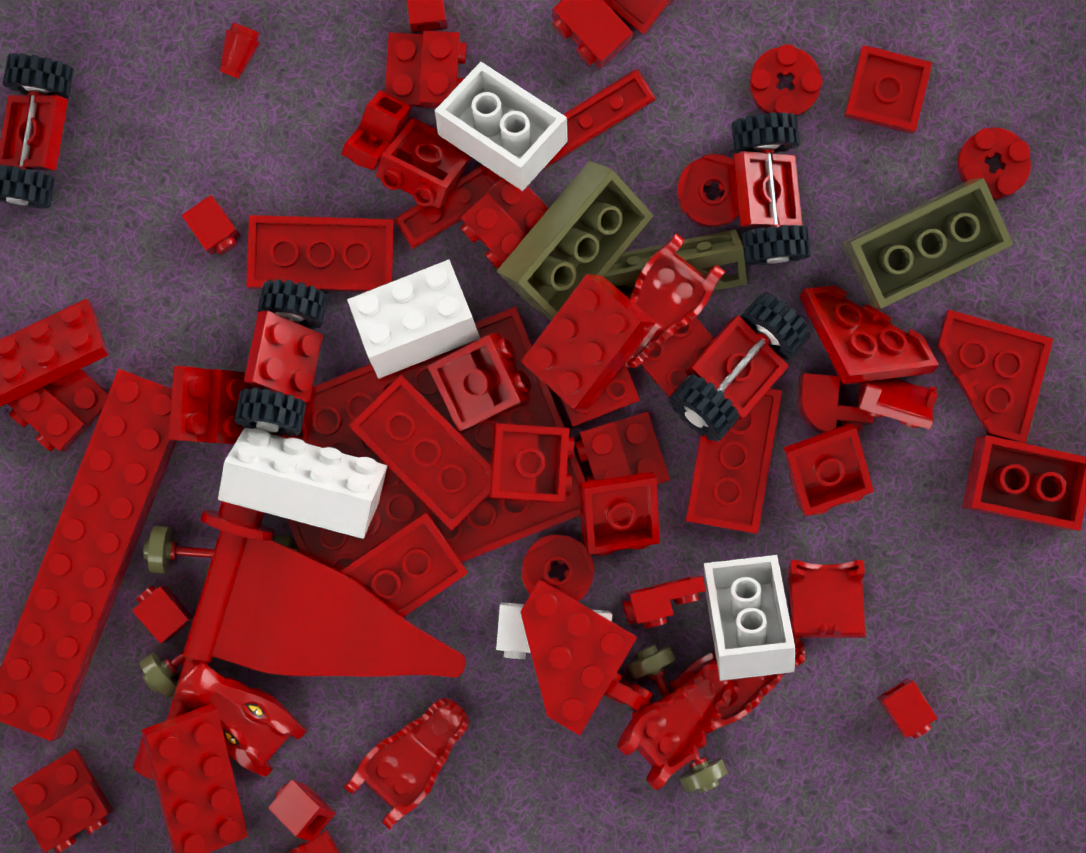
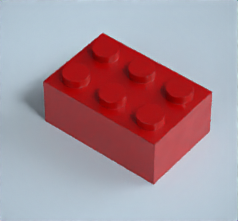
(588, 341)
(1026, 483)

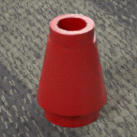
(238, 49)

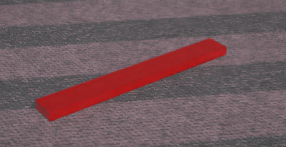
(583, 124)

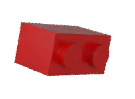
(593, 28)

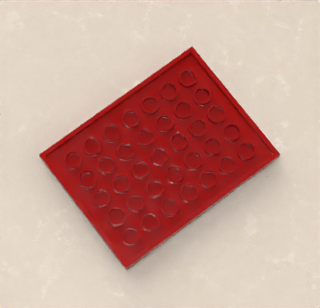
(493, 521)

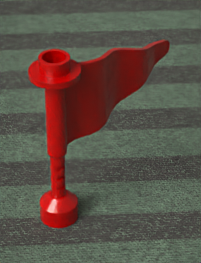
(295, 617)

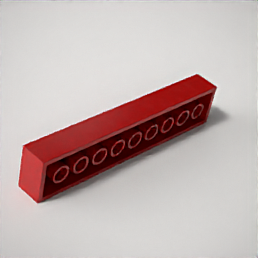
(87, 557)

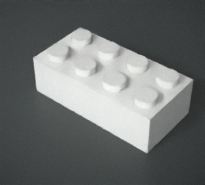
(302, 482)

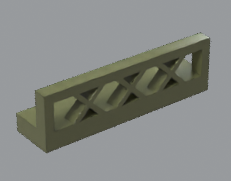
(700, 252)

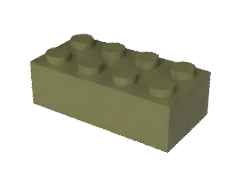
(574, 238)
(927, 243)

